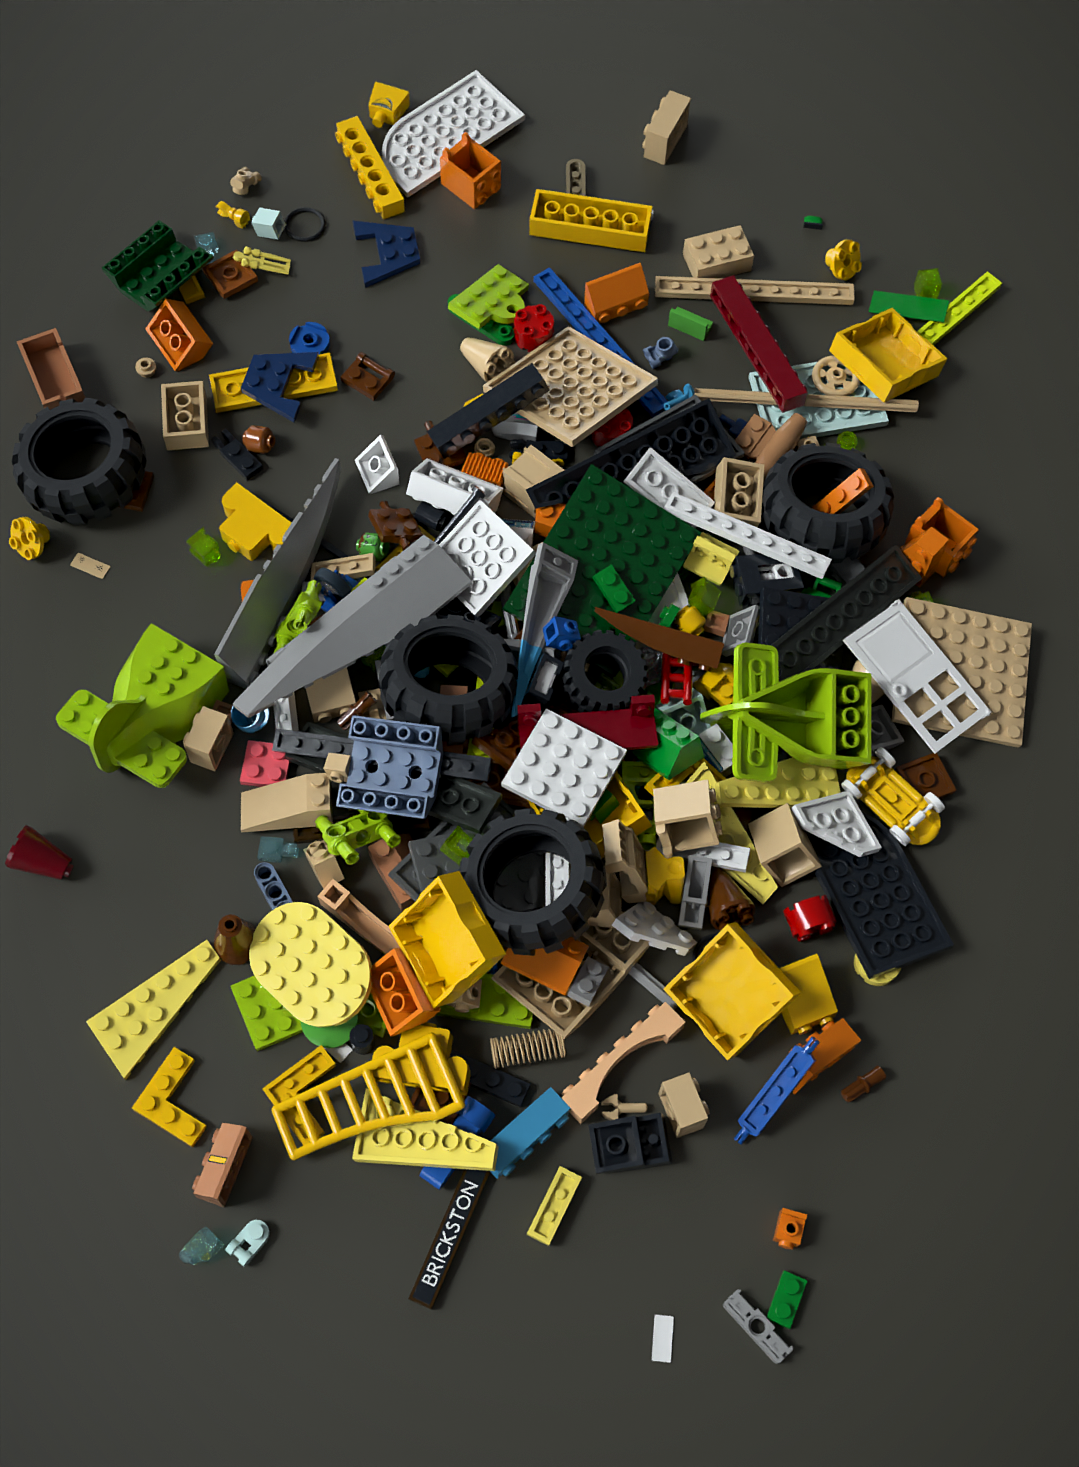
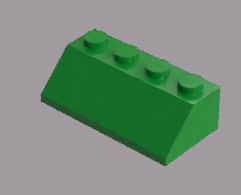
(676, 748)

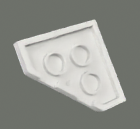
(838, 822)
(648, 924)

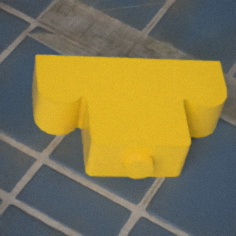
(250, 523)
(457, 1064)

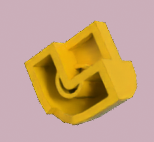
(717, 684)

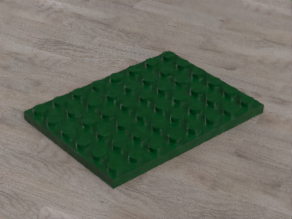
(616, 527)

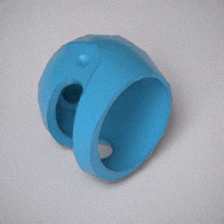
(250, 724)

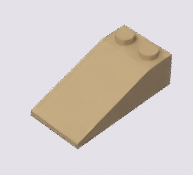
(287, 803)

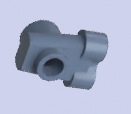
(662, 351)

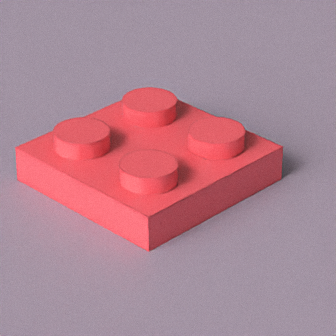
(263, 765)

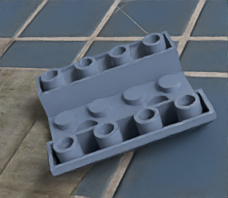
(398, 750)

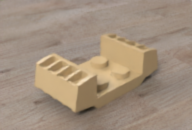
(627, 857)

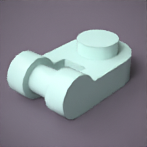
(254, 1233)

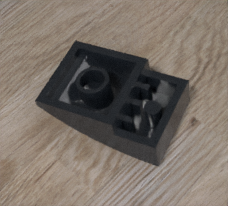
(630, 1143)

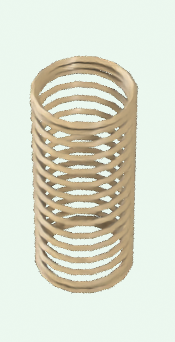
(494, 1043)

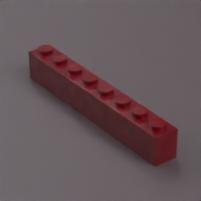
(758, 344)

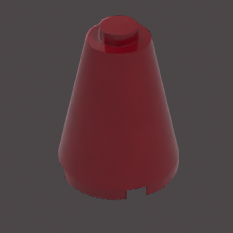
(38, 856)

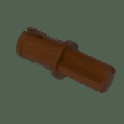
(357, 709)
(863, 1084)

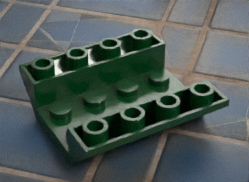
(154, 266)

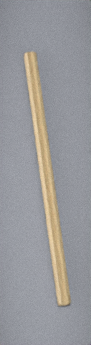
(812, 400)

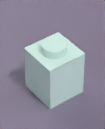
(268, 223)

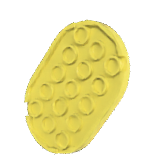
(311, 965)

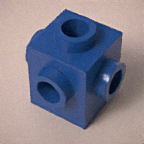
(561, 633)

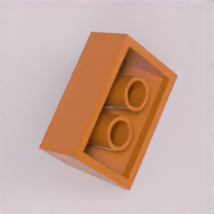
(616, 293)
(178, 334)
(551, 969)
(399, 993)

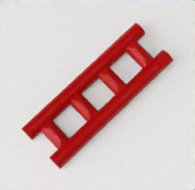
(667, 677)

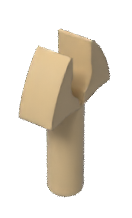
(622, 1107)

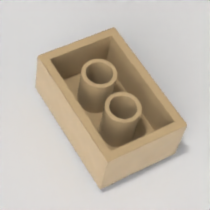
(666, 127)
(718, 254)
(184, 415)
(739, 490)

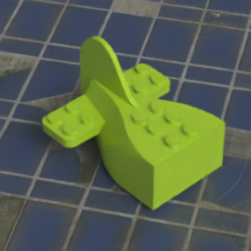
(150, 708)
(813, 715)

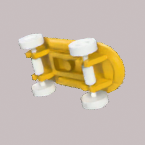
(894, 800)

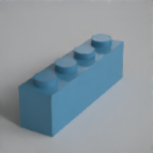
(528, 1129)

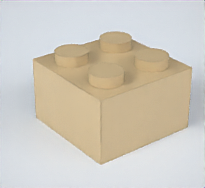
(208, 738)
(683, 1104)

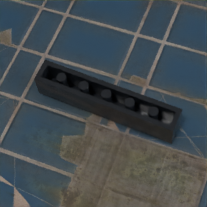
(488, 410)

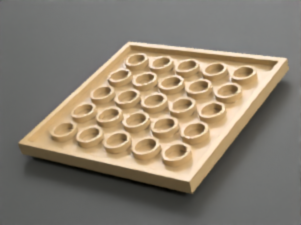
(584, 384)
(991, 658)

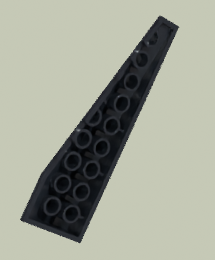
(687, 440)

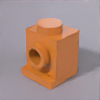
(789, 1217)

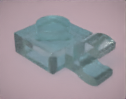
(208, 243)
(272, 849)

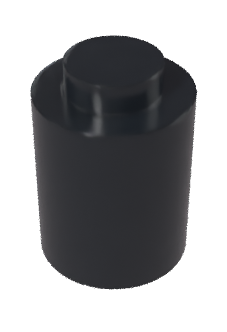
(431, 516)
(362, 1039)

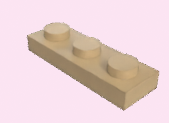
(353, 566)

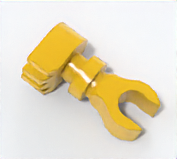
(239, 215)

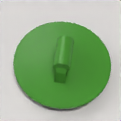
(330, 1036)

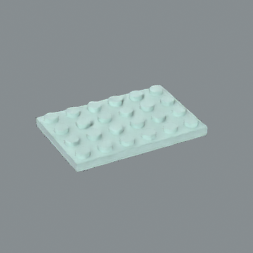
(821, 420)

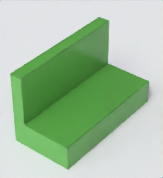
(689, 323)

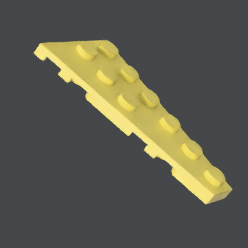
(793, 785)
(756, 879)
(144, 1014)
(421, 1143)

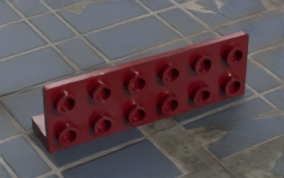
(625, 727)

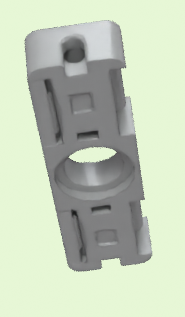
(769, 1340)

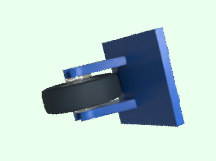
(334, 586)

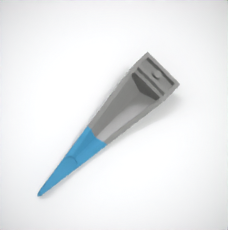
(548, 586)

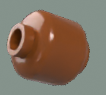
(258, 439)

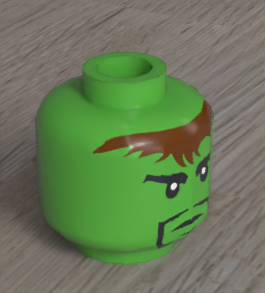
(372, 544)

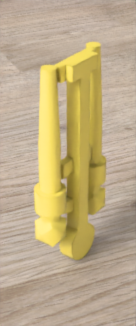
(261, 263)

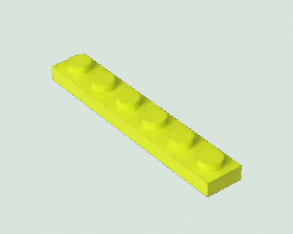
(961, 307)

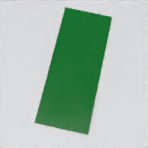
(909, 305)

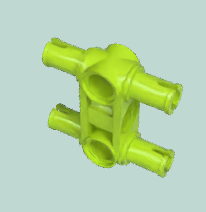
(300, 615)
(356, 832)

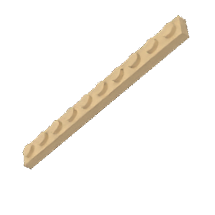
(759, 290)

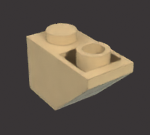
(323, 863)

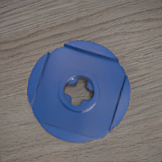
(312, 330)

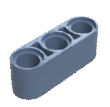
(271, 885)

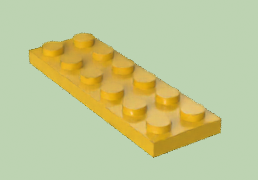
(302, 383)

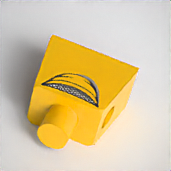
(387, 104)

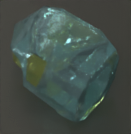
(201, 1247)

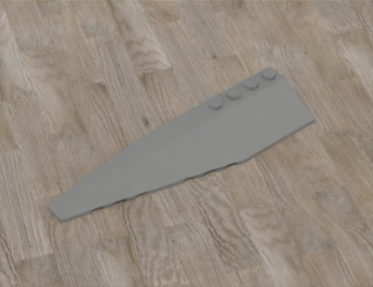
(275, 591)
(398, 594)

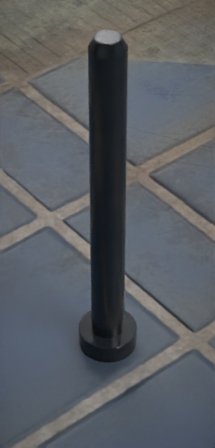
(477, 493)

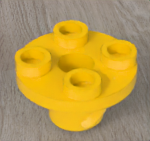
(844, 259)
(28, 537)

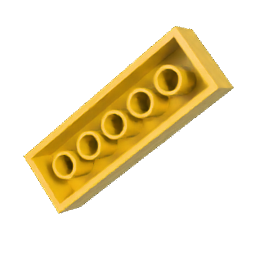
(590, 220)

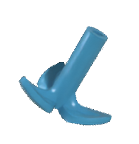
(676, 396)

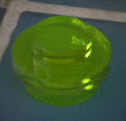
(847, 440)

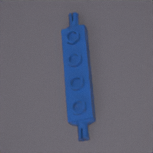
(776, 1090)

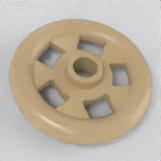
(834, 381)

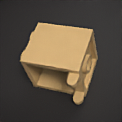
(686, 816)

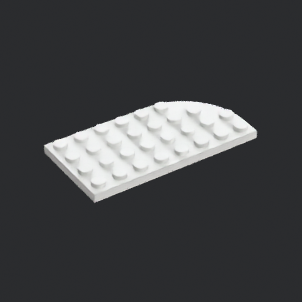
(417, 139)

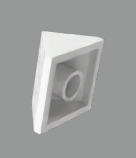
(377, 466)

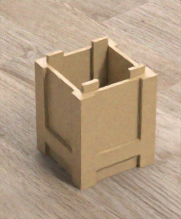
(526, 472)

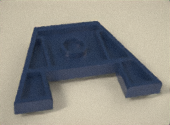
(395, 248)
(269, 377)

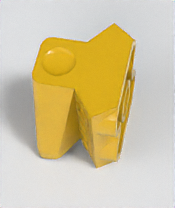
(664, 876)

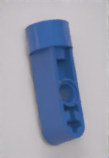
(471, 1119)

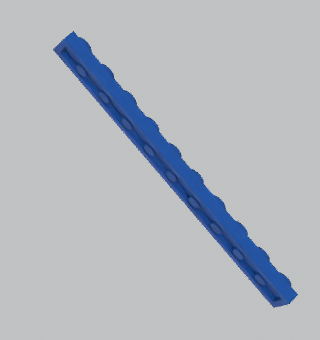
(587, 325)

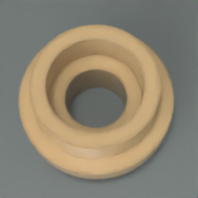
(145, 371)
(485, 443)

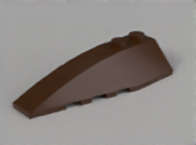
(670, 641)

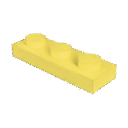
(554, 1206)

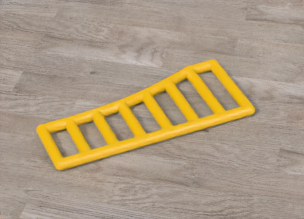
(385, 1119)

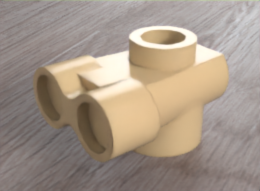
(243, 180)

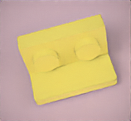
(710, 558)

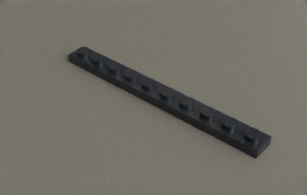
(320, 745)

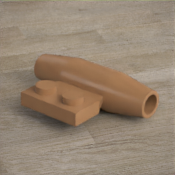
(767, 445)

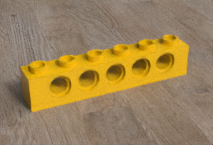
(370, 168)

